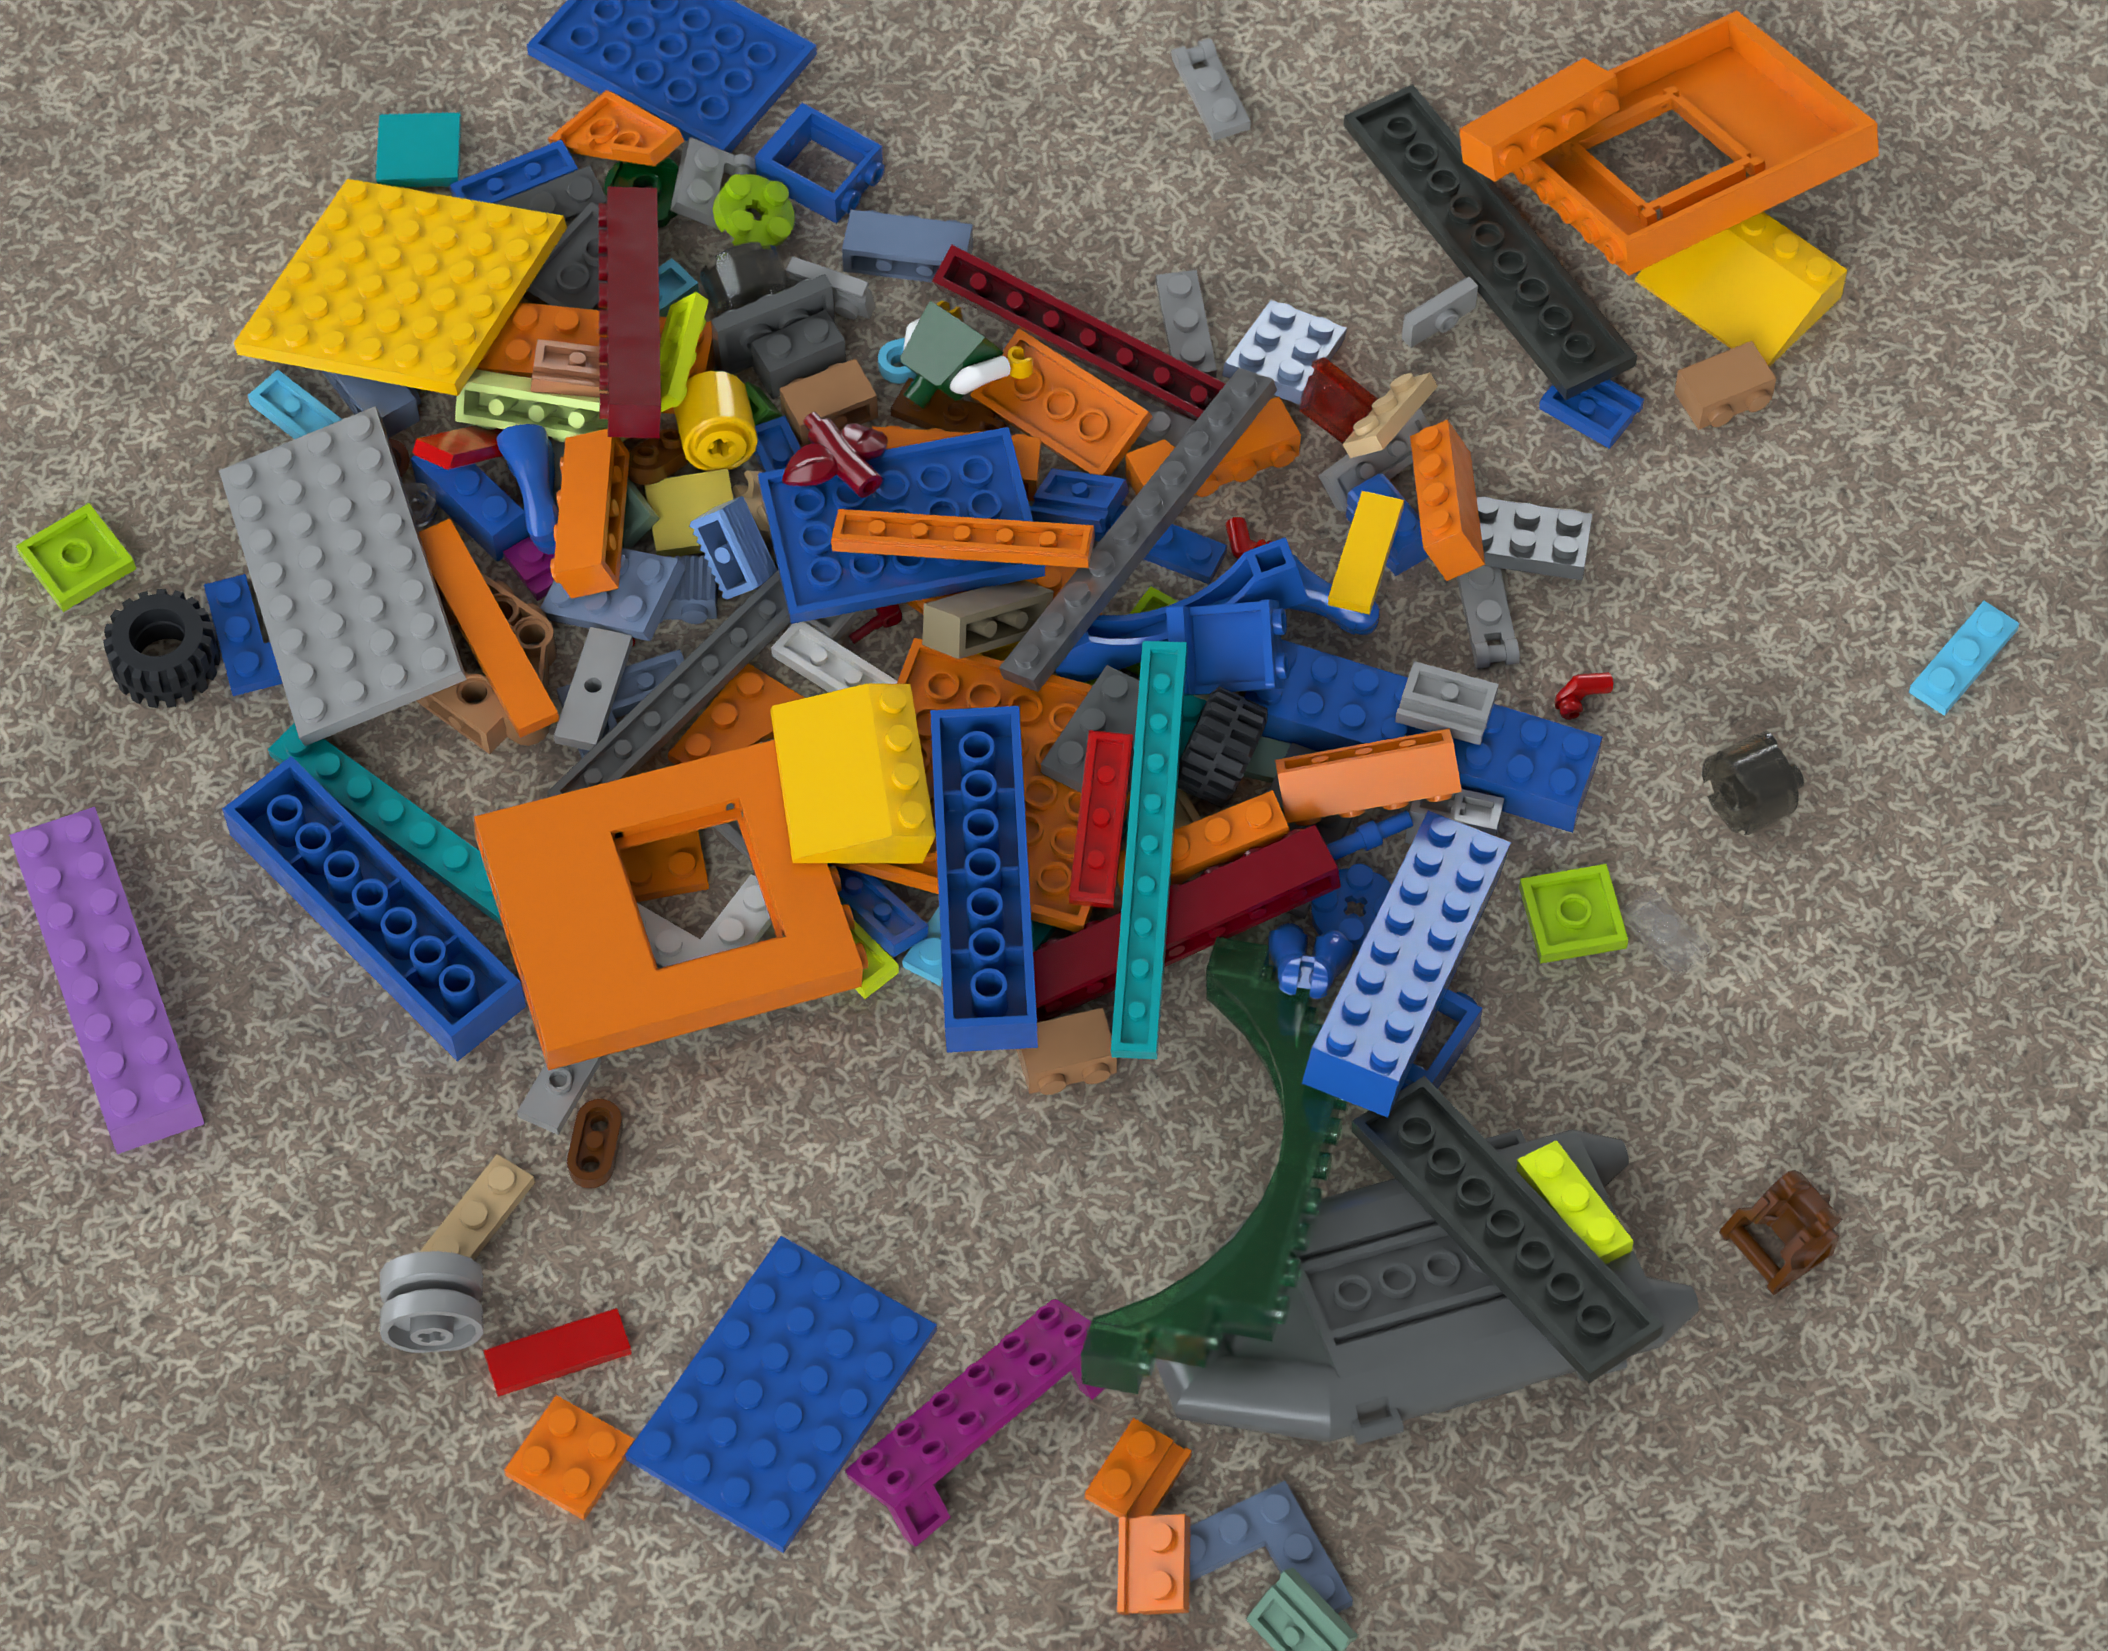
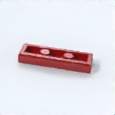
(557, 1352)

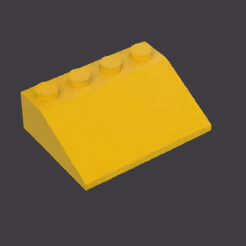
(1750, 285)
(854, 776)

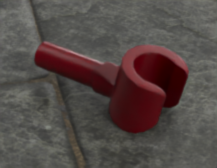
(886, 617)

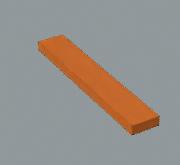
(963, 538)
(487, 630)

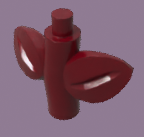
(838, 454)

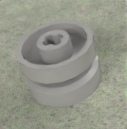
(431, 1302)

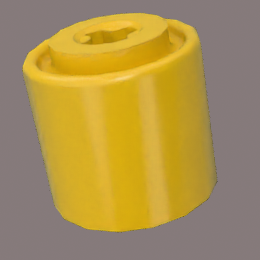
(716, 422)

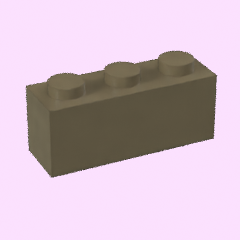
(983, 618)

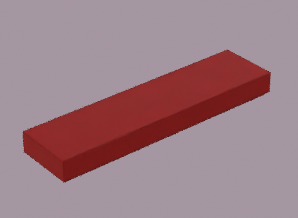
(459, 447)
(1101, 819)

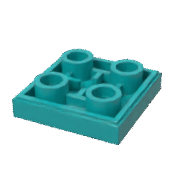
(418, 149)

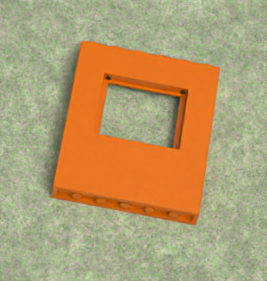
(1743, 98)
(582, 933)

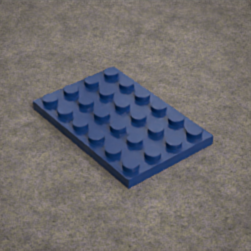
(688, 62)
(943, 477)
(781, 1393)

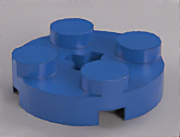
(1357, 885)

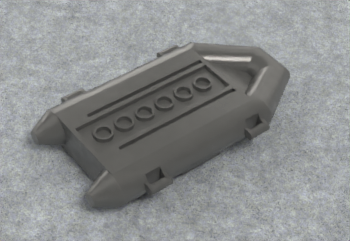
(1398, 1320)

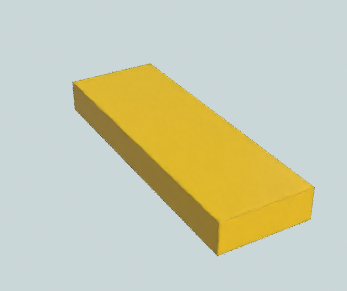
(1365, 552)

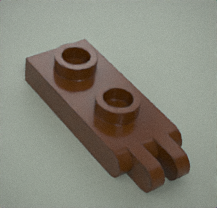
(945, 413)

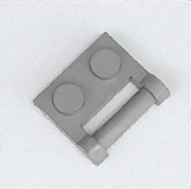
(701, 178)

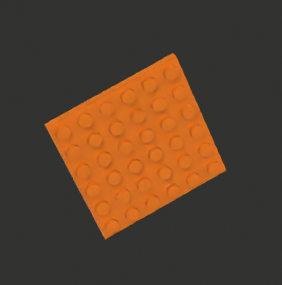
(1050, 806)

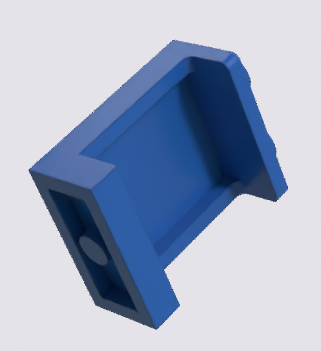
(1231, 646)

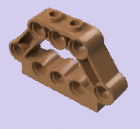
(487, 721)

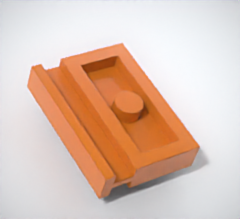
(1138, 1472)
(1154, 1564)

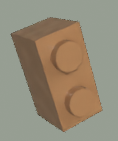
(1725, 386)
(836, 394)
(1069, 1052)

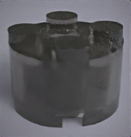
(743, 276)
(1752, 783)

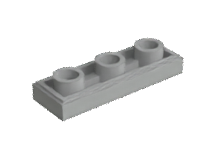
(598, 670)

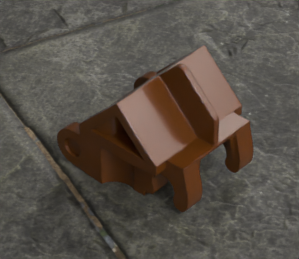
(1798, 1218)

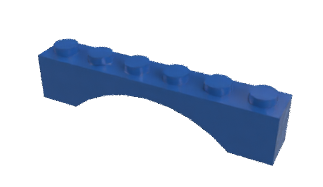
(1118, 639)

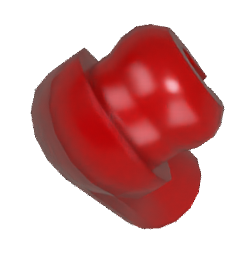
(1240, 538)
(1570, 696)

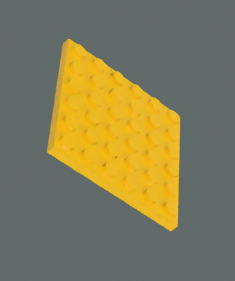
(401, 286)

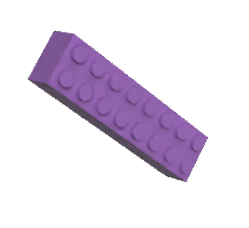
(106, 980)

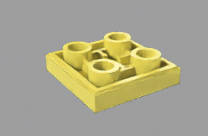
(679, 502)

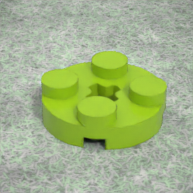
(764, 196)

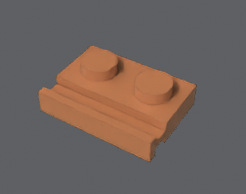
(566, 369)

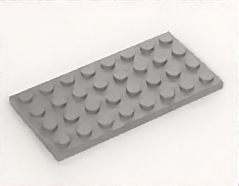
(341, 576)

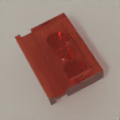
(1335, 400)

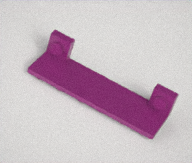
(966, 1414)

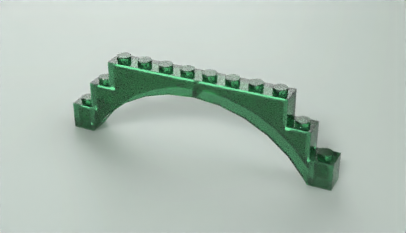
(1248, 1278)

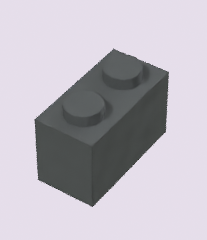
(797, 351)

